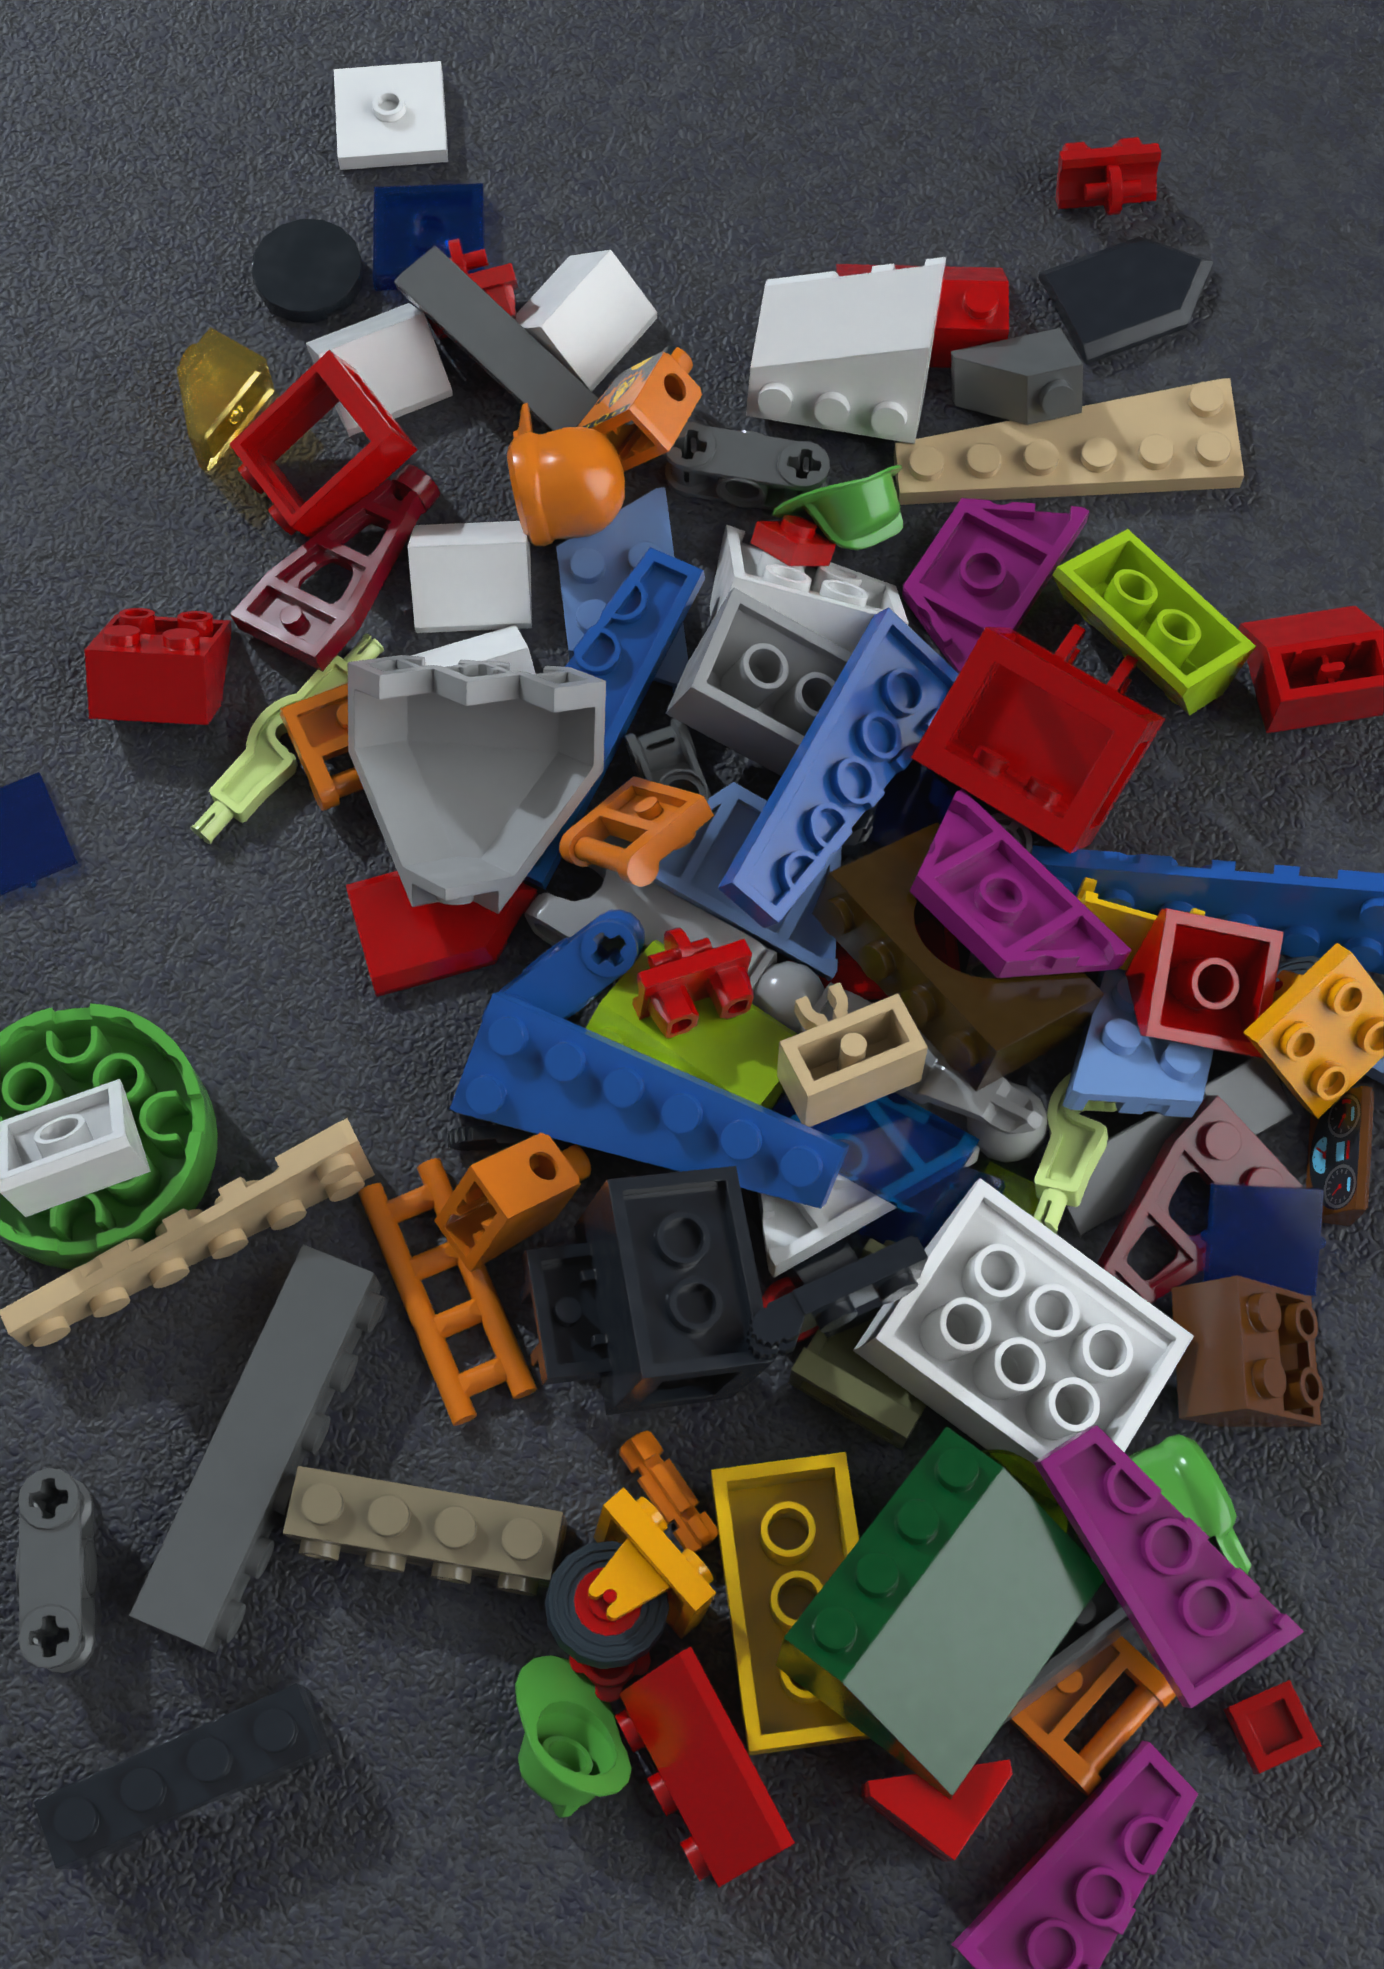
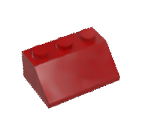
(970, 308)
(702, 1770)

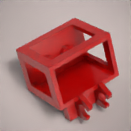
(1039, 735)

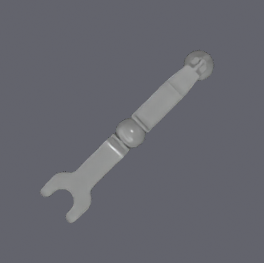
(1001, 1115)

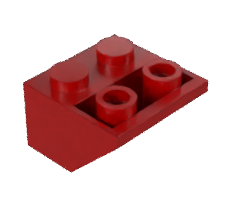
(158, 667)
(1317, 668)

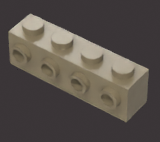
(425, 1528)

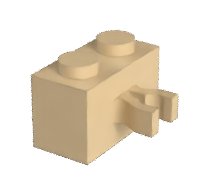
(850, 1057)

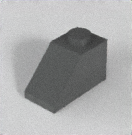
(1020, 378)

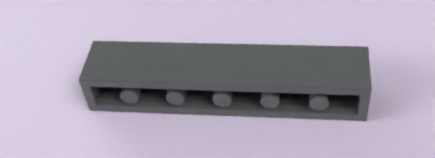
(256, 1450)

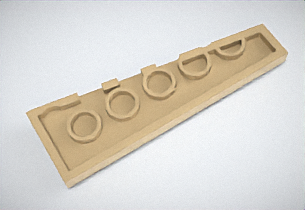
(1117, 446)
(312, 1171)

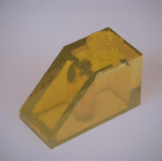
(220, 393)

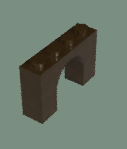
(973, 1021)

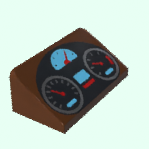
(1342, 1156)

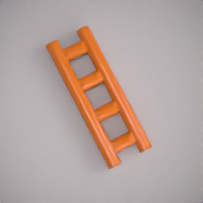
(434, 1328)

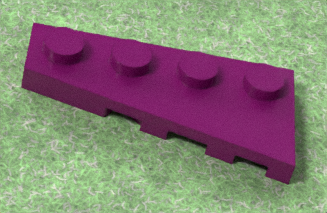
(1176, 1588)
(1087, 1876)

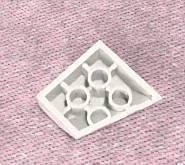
(847, 350)
(824, 599)

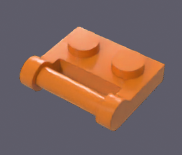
(320, 733)
(641, 812)
(1063, 1706)

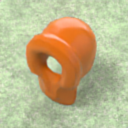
(564, 481)

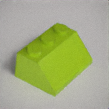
(1155, 619)
(728, 1053)

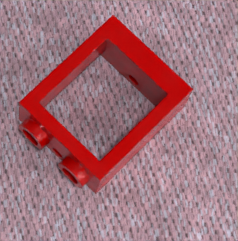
(296, 413)

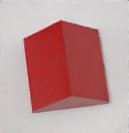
(1203, 980)
(931, 1817)

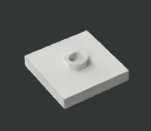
(390, 115)

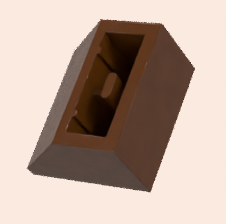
(1247, 1355)

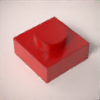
(793, 541)
(1272, 1727)

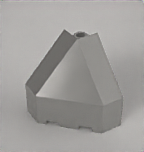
(472, 767)

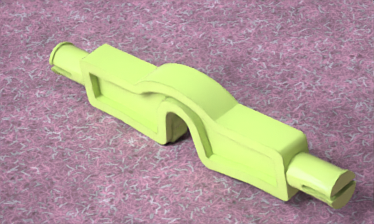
(265, 760)
(1069, 1157)

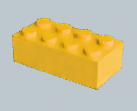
(780, 1542)

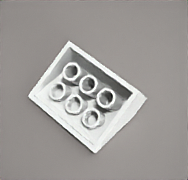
(1023, 1335)

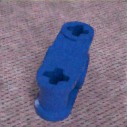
(579, 966)

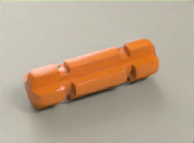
(668, 1491)

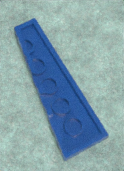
(627, 653)
(840, 766)
(1307, 909)
(601, 1095)

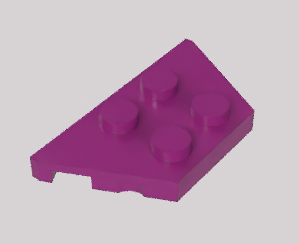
(987, 570)
(1007, 902)

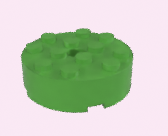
(83, 1048)

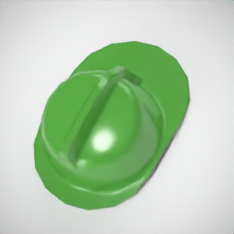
(852, 512)
(569, 1737)

